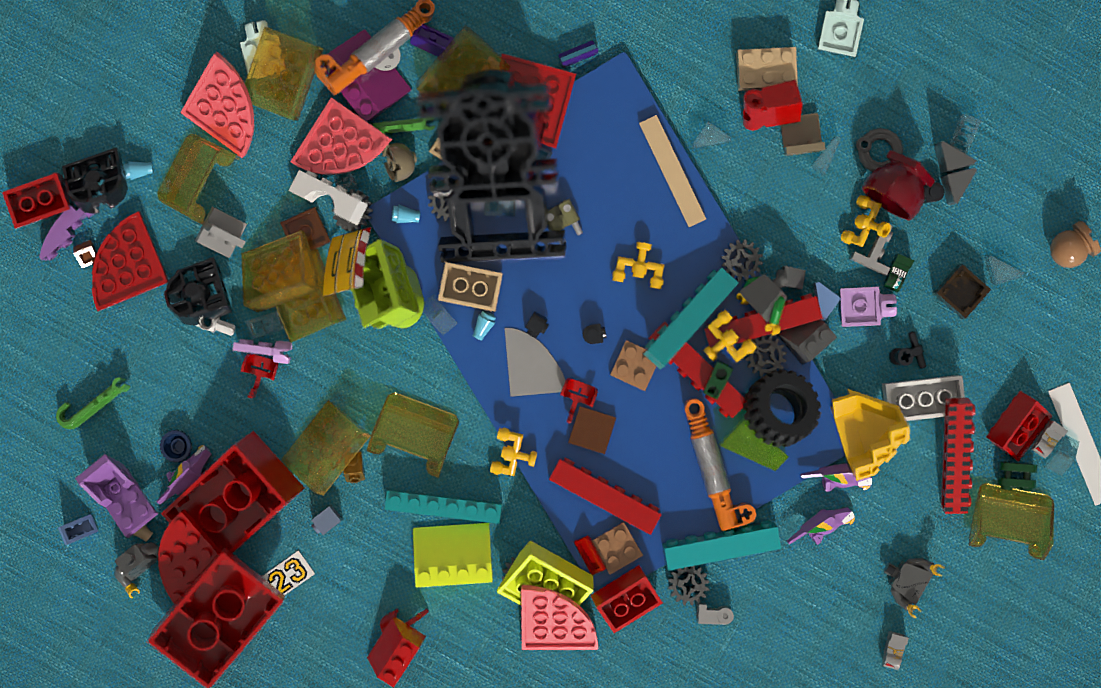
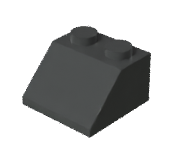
(807, 339)

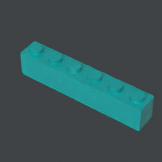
(693, 315)
(443, 506)
(721, 545)

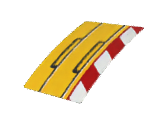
(345, 262)

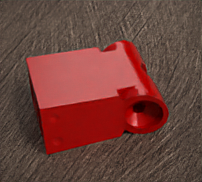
(772, 106)

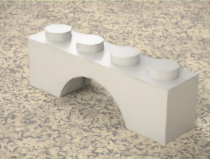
(345, 206)

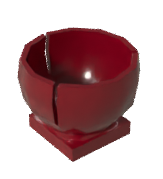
(898, 185)

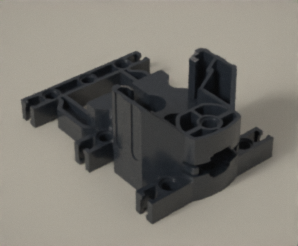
(490, 143)

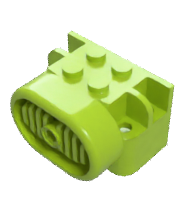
(388, 290)

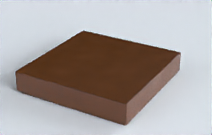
(311, 224)
(592, 430)

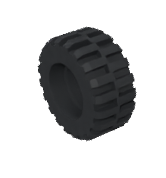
(799, 395)

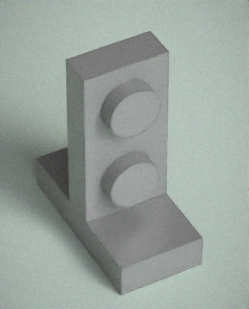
(875, 253)

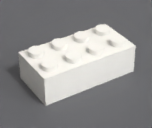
(924, 396)

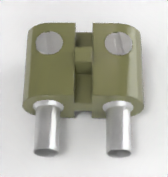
(563, 215)

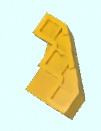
(868, 431)

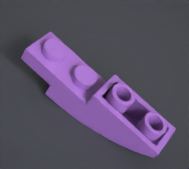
(61, 234)

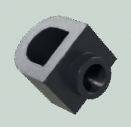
(933, 193)
(536, 325)
(594, 334)

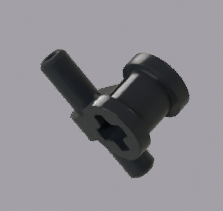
(905, 355)

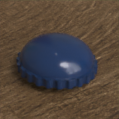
(175, 446)

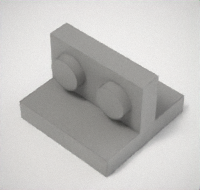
(221, 232)

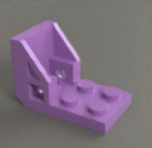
(119, 492)

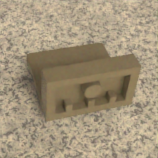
(802, 136)

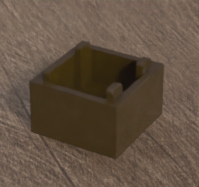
(962, 291)

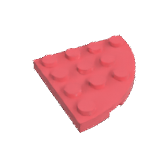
(222, 106)
(339, 142)
(554, 622)

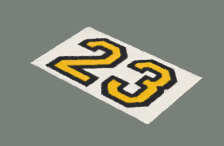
(289, 573)

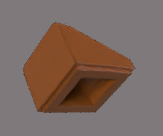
(85, 253)

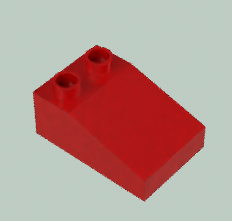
(238, 493)
(215, 618)

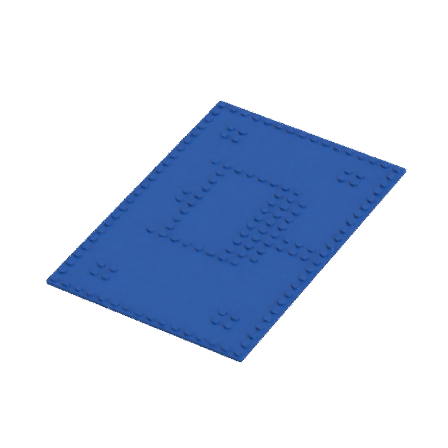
(620, 202)

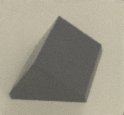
(951, 158)
(956, 184)

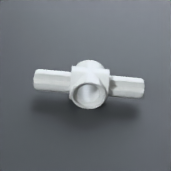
(217, 325)

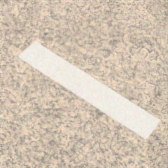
(1074, 422)

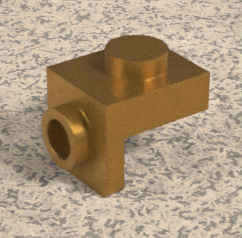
(354, 471)

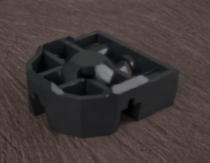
(83, 181)
(180, 289)

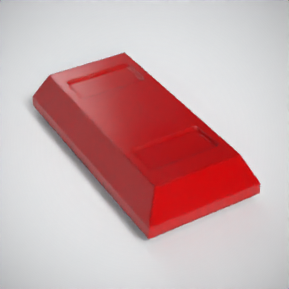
(590, 555)

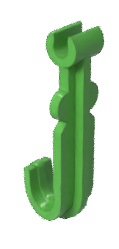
(404, 125)
(92, 407)

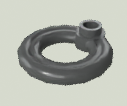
(869, 138)

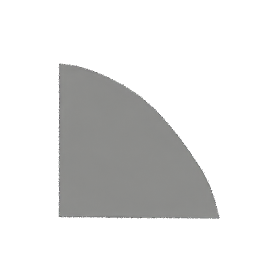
(531, 366)

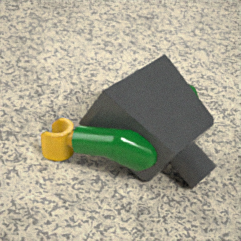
(765, 298)

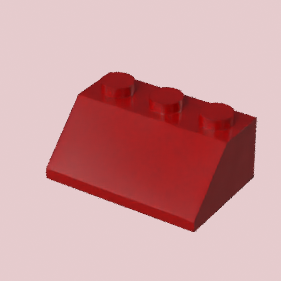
(37, 200)
(1019, 425)
(394, 650)

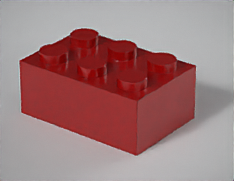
(626, 599)

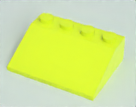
(452, 555)
(545, 569)

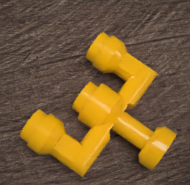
(866, 223)
(639, 267)
(727, 339)
(511, 453)

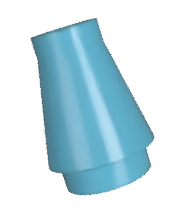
(137, 169)
(404, 215)
(483, 325)

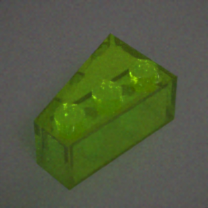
(743, 442)

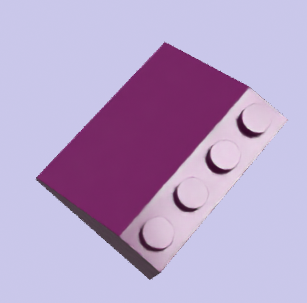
(375, 90)

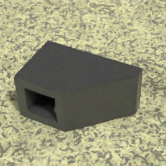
(793, 275)

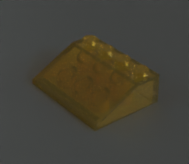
(460, 58)
(281, 73)
(278, 272)
(311, 312)
(325, 448)

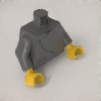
(134, 563)
(910, 581)

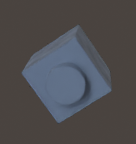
(326, 520)

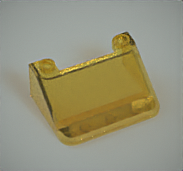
(190, 173)
(414, 429)
(1014, 517)

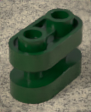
(1024, 483)

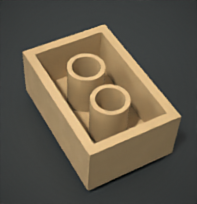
(765, 67)
(470, 286)

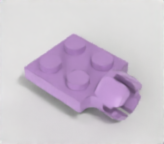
(865, 306)
(266, 349)

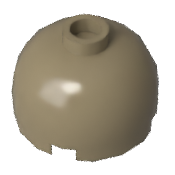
(399, 161)

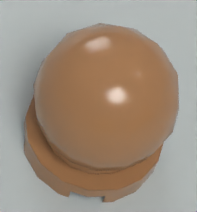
(1072, 247)

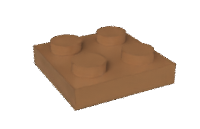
(633, 366)
(617, 548)

